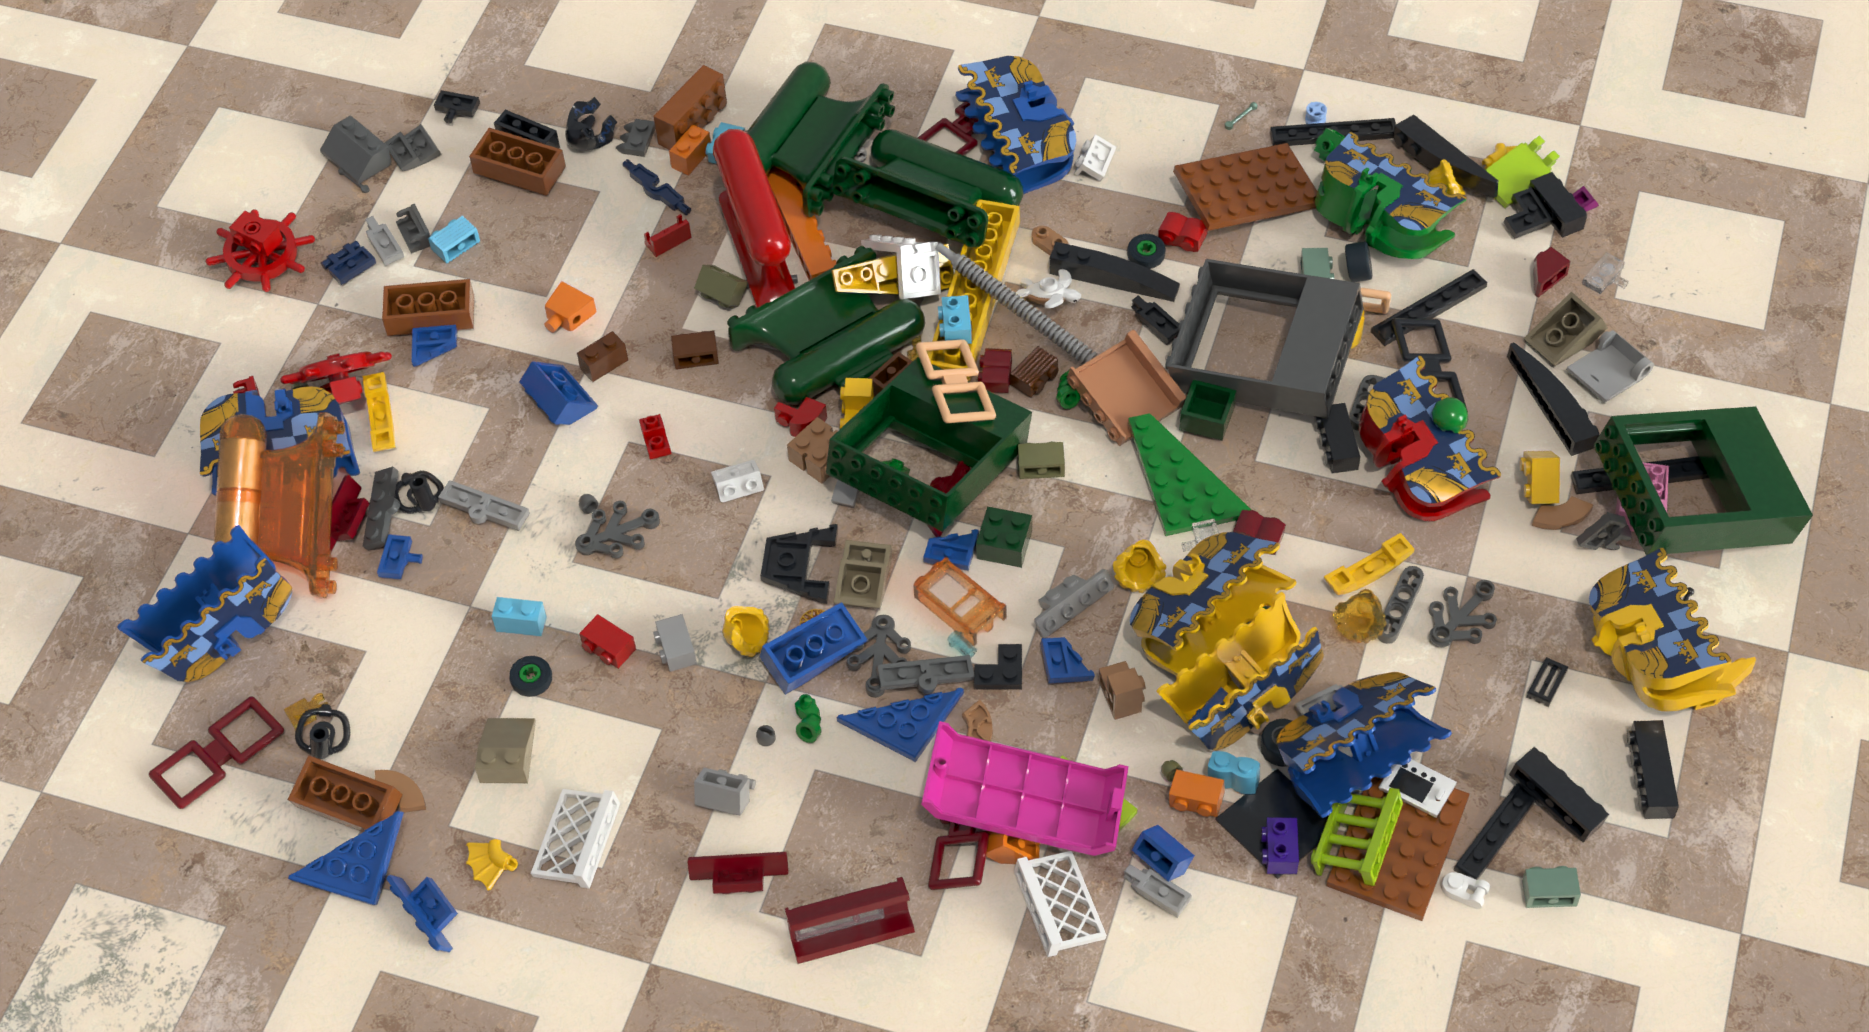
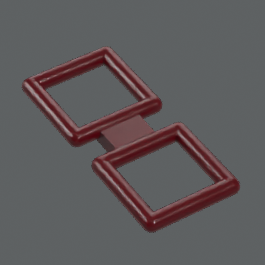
(960, 127)
(216, 752)
(958, 835)

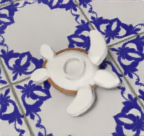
(1049, 291)

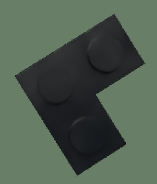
(1531, 214)
(1005, 674)

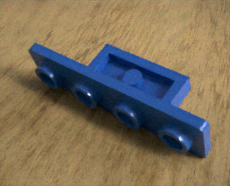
(428, 908)

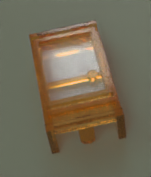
(958, 600)

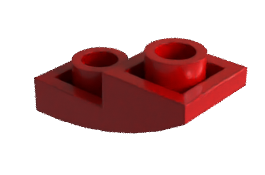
(655, 436)

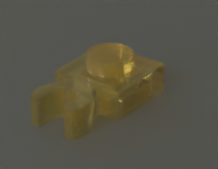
(295, 710)

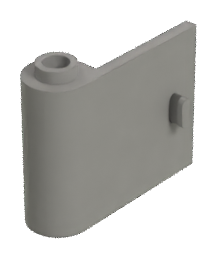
(1611, 367)

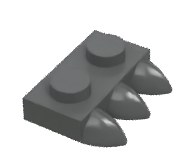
(638, 137)

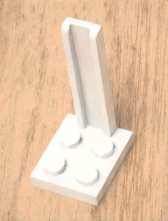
(915, 264)

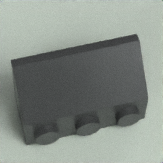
(356, 150)

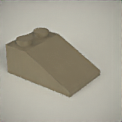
(1566, 330)
(505, 750)

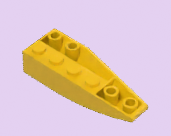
(881, 275)

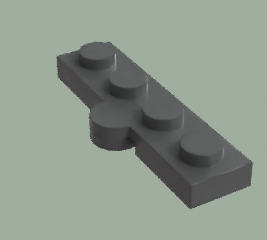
(381, 507)
(925, 673)

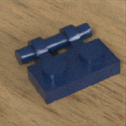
(348, 262)

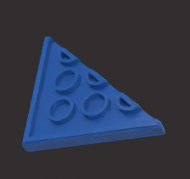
(904, 724)
(357, 865)

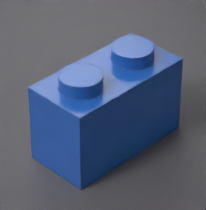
(1163, 852)

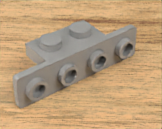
(1070, 599)

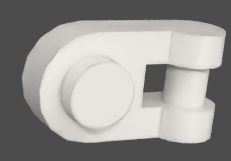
(1456, 886)

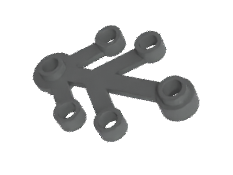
(614, 532)
(1461, 617)
(879, 650)

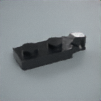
(1156, 319)

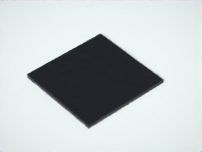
(1273, 799)

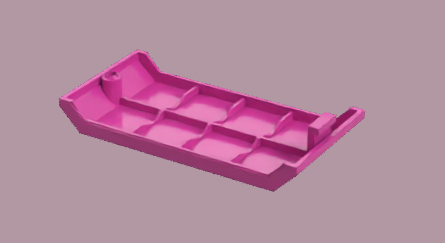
(1024, 793)

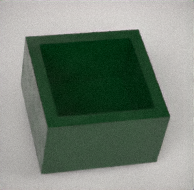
(1207, 409)
(1004, 537)

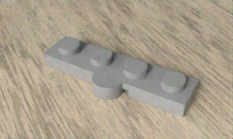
(483, 506)

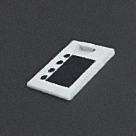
(1419, 786)

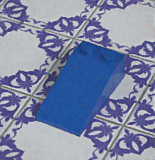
(811, 647)

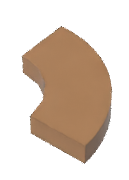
(1562, 515)
(978, 721)
(412, 796)

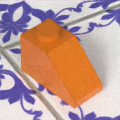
(1008, 849)

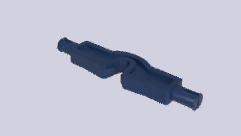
(663, 193)

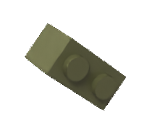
(720, 285)
(1041, 460)

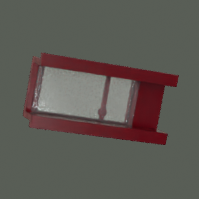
(849, 921)

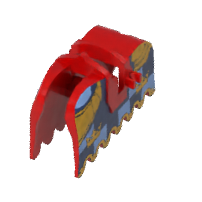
(1435, 466)

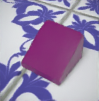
(1585, 199)

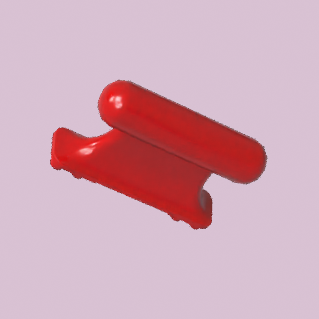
(753, 217)

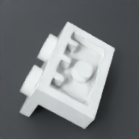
(1095, 157)
(737, 480)

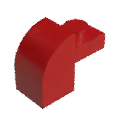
(800, 418)

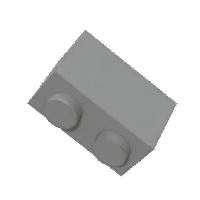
(675, 642)

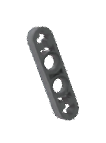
(1402, 605)

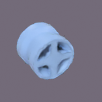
(1315, 113)

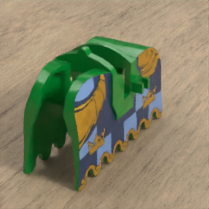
(1398, 213)

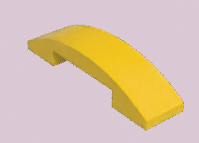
(379, 412)
(1371, 567)

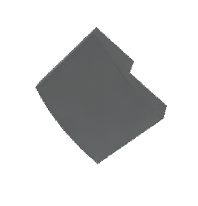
(413, 148)

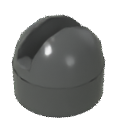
(588, 503)
(764, 738)

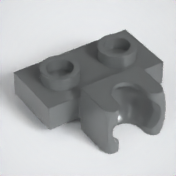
(1605, 531)

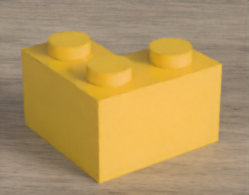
(855, 396)
(1542, 475)

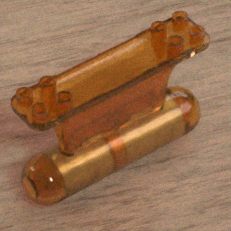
(281, 495)

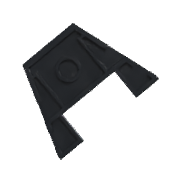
(788, 559)

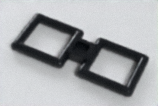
(1432, 360)

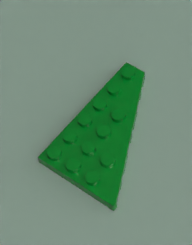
(1179, 481)

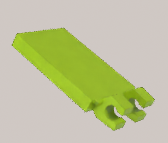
(1520, 167)

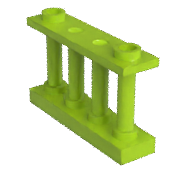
(1375, 846)

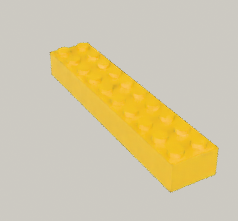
(993, 258)

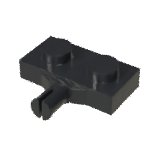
(456, 104)

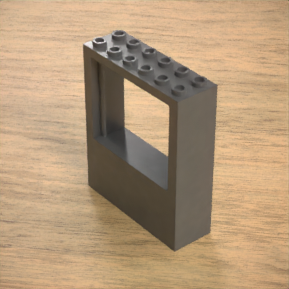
(1314, 346)

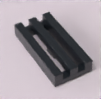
(1540, 696)

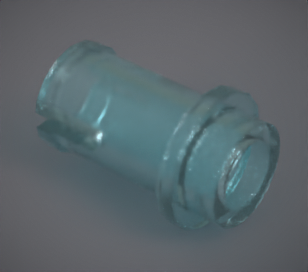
(957, 640)

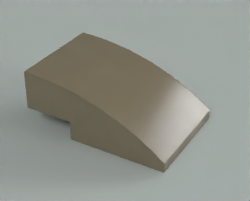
(863, 574)

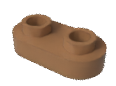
(1045, 238)

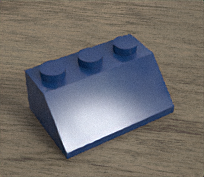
(557, 392)

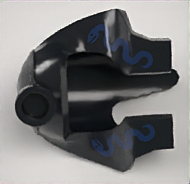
(580, 134)

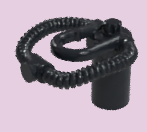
(419, 487)
(320, 740)

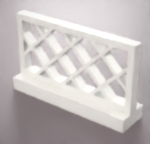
(595, 836)
(1041, 912)

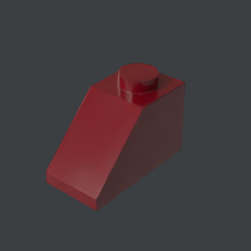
(1549, 270)

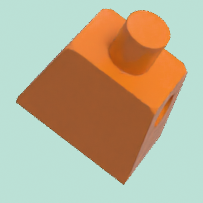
(568, 308)

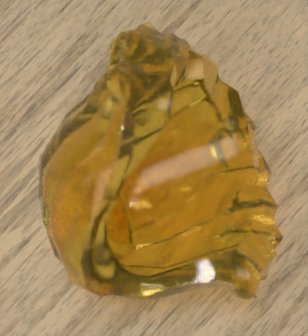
(1360, 617)

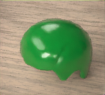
(1450, 414)

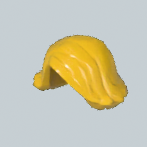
(1444, 175)
(1139, 567)
(746, 629)

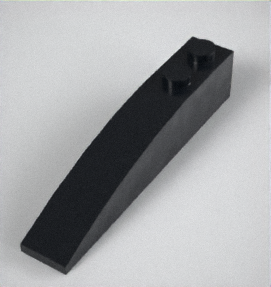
(1431, 148)
(1111, 272)
(1555, 401)

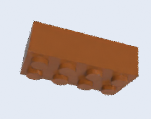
(692, 104)
(517, 161)
(428, 306)
(343, 795)

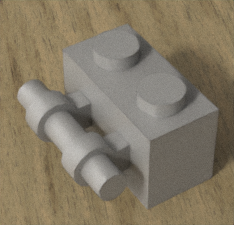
(722, 791)

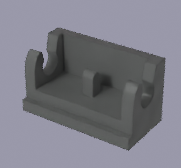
(413, 229)

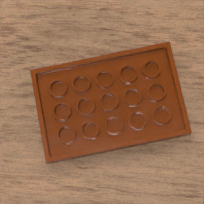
(1247, 186)
(1412, 857)

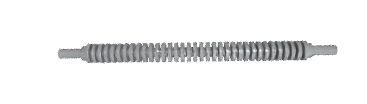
(1018, 305)

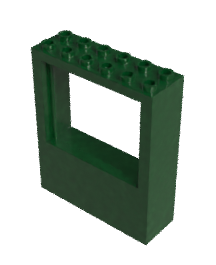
(912, 410)
(1741, 462)

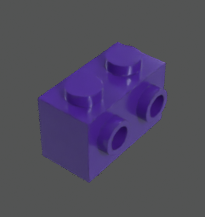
(1281, 845)

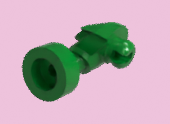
(1066, 395)
(809, 727)

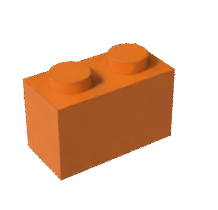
(689, 150)
(1196, 793)

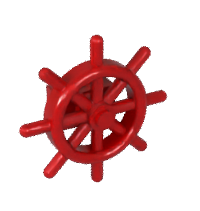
(261, 240)
(337, 369)

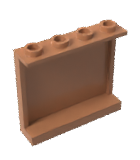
(1124, 385)

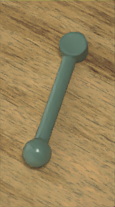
(1229, 124)

